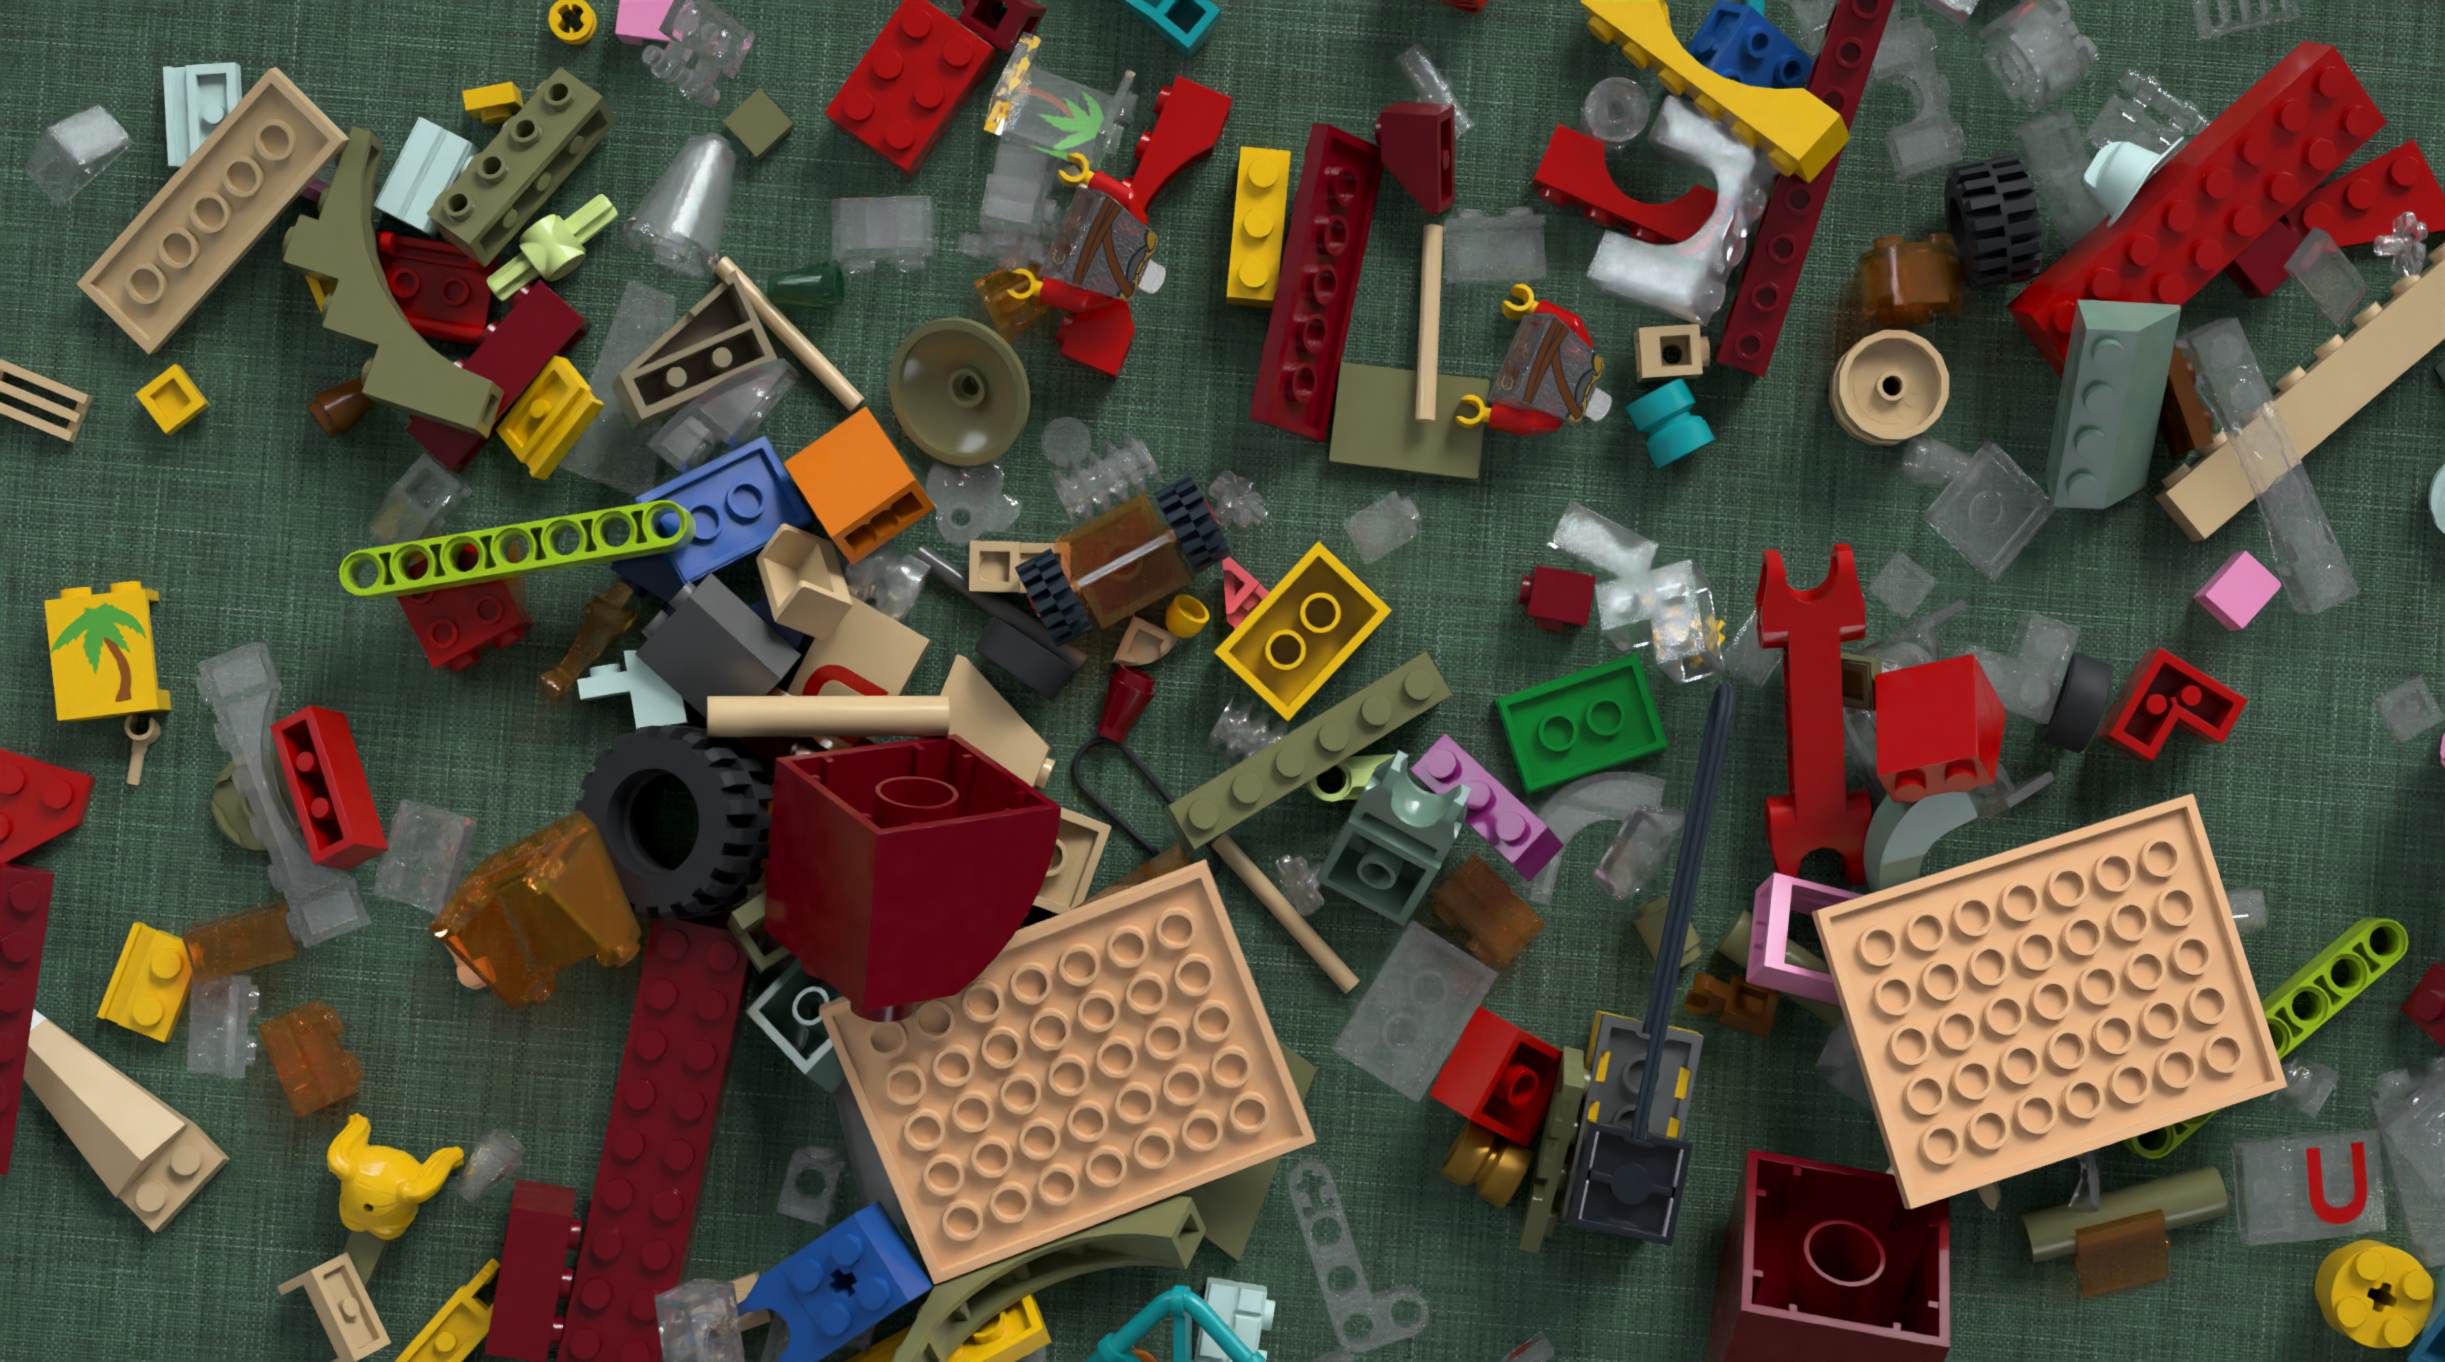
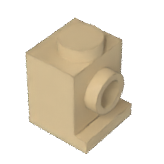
(1649, 346)

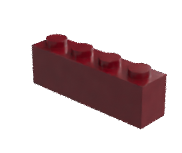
(511, 358)

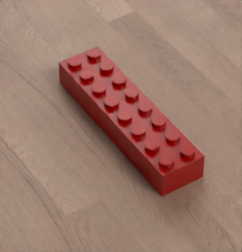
(2209, 197)

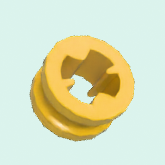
(557, 23)

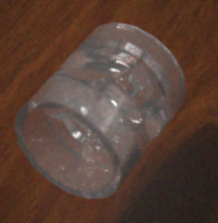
(1614, 113)
(888, 580)

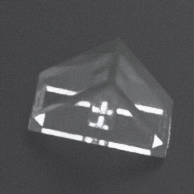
(76, 153)

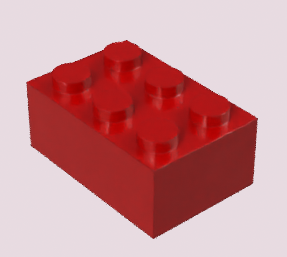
(911, 85)

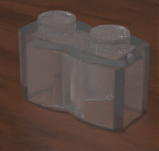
(883, 231)

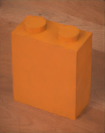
(859, 485)

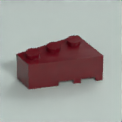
(533, 1272)

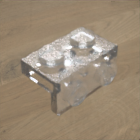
(424, 855)
(220, 1025)

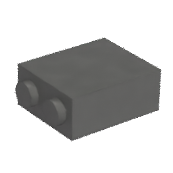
(714, 646)

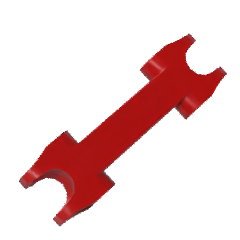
(1810, 632)

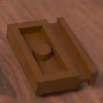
(2182, 418)

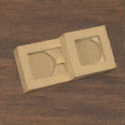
(994, 564)

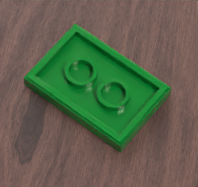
(1581, 723)

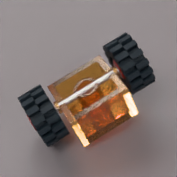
(1123, 561)

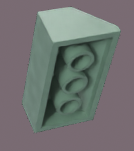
(2109, 401)

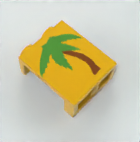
(103, 653)

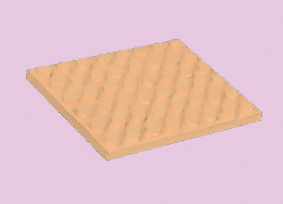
(2048, 1000)
(1074, 1076)

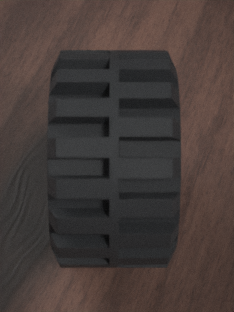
(1993, 222)

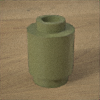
(1651, 925)

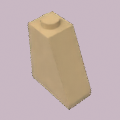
(994, 725)

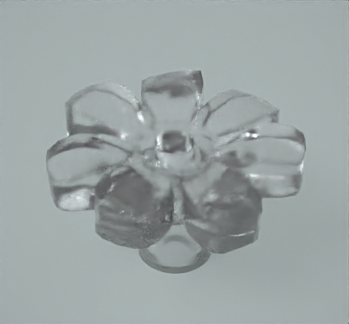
(2404, 244)
(1236, 500)
(1301, 884)

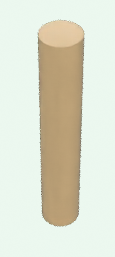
(827, 716)

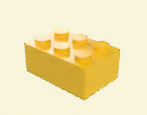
(1302, 631)

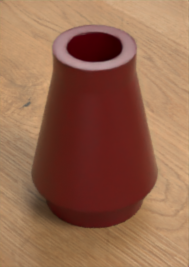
(1125, 701)

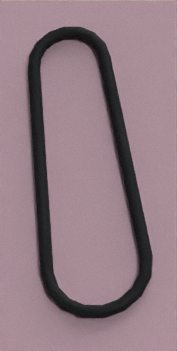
(1114, 816)

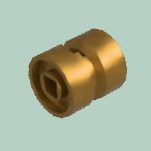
(1490, 1165)

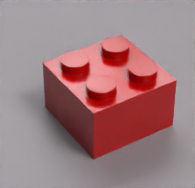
(1499, 1077)

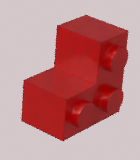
(2168, 694)

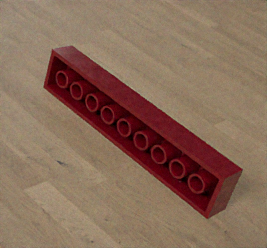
(658, 1140)

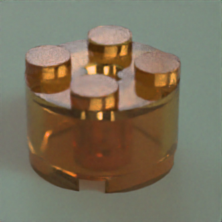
(1910, 280)

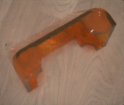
(540, 911)

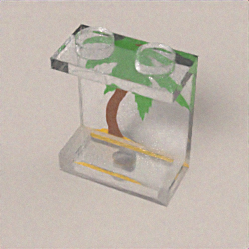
(1055, 111)

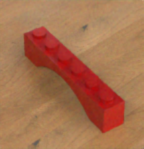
(1184, 134)

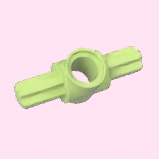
(552, 247)

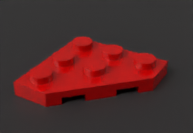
(38, 803)

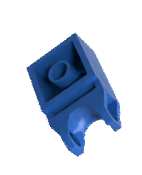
(840, 1285)

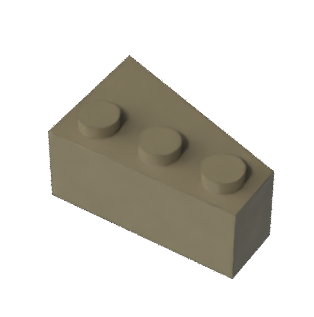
(695, 354)

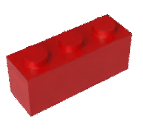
(329, 788)

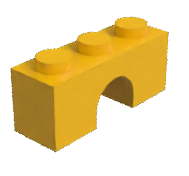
(1258, 226)

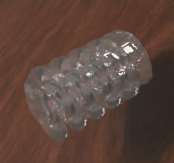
(1105, 477)
(1241, 733)

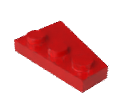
(2371, 197)

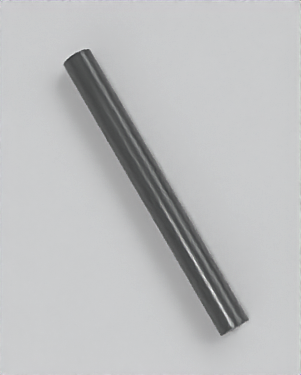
(1000, 608)

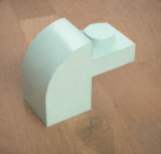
(651, 696)

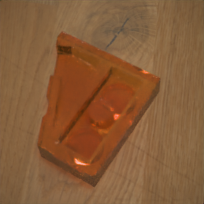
(1008, 313)

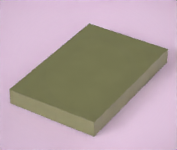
(1378, 425)

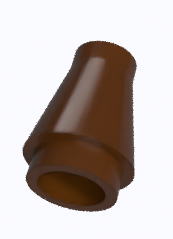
(340, 407)

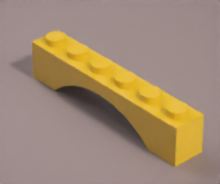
(1785, 123)

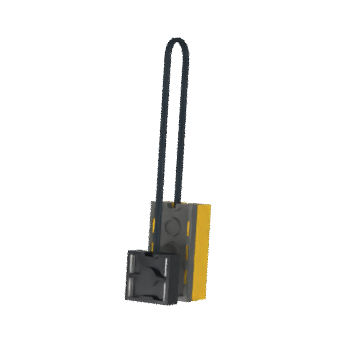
(1630, 1142)

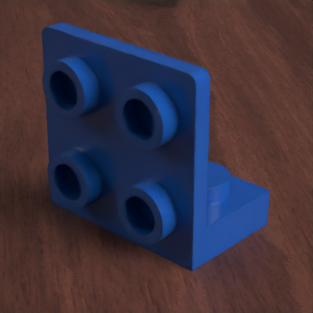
(1748, 49)

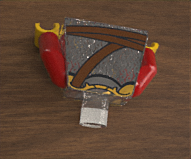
(1099, 247)
(1545, 375)

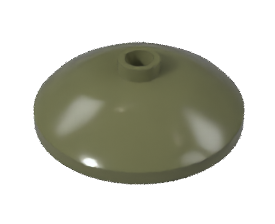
(939, 404)

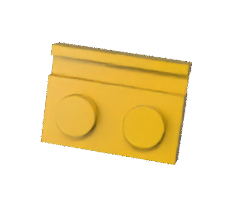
(549, 417)
(149, 983)

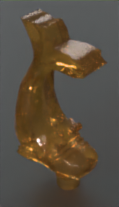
(603, 624)

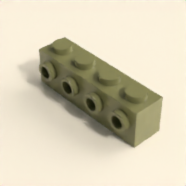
(521, 166)

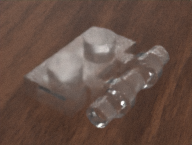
(709, 35)
(2127, 123)

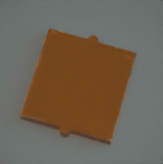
(2122, 1252)

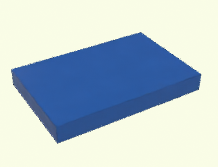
(735, 508)

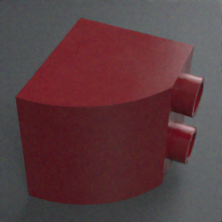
(902, 867)
(1826, 1272)

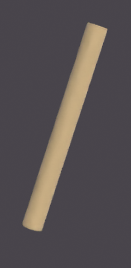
(1429, 324)
(794, 339)
(1285, 913)

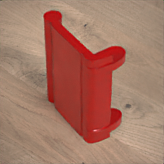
(437, 286)

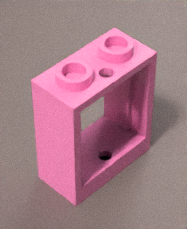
(1769, 936)

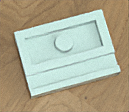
(196, 104)

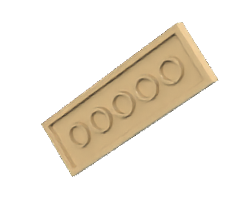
(213, 210)

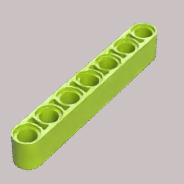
(494, 543)
(2325, 1000)

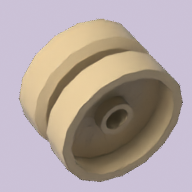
(1918, 386)

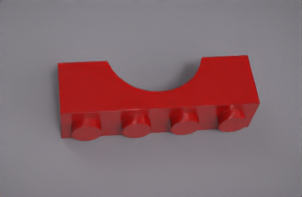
(1577, 174)

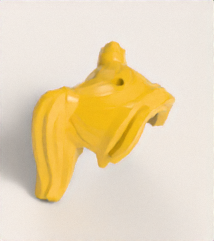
(384, 1179)

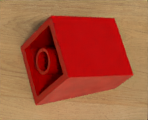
(1937, 729)

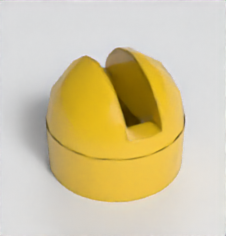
(1186, 616)

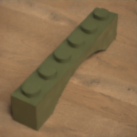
(1306, 752)

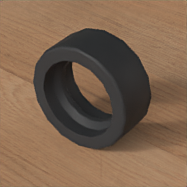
(1023, 659)
(2078, 704)

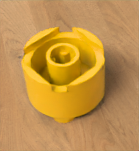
(2402, 1300)

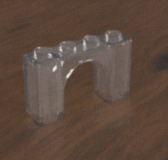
(1692, 274)

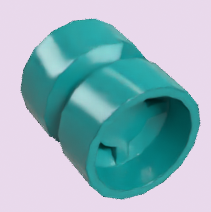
(1669, 422)

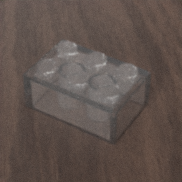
(1413, 1010)

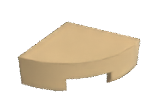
(1143, 644)

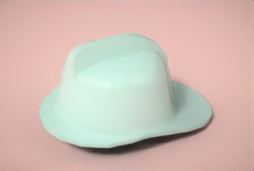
(2119, 173)

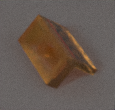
(239, 941)

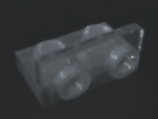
(1494, 247)

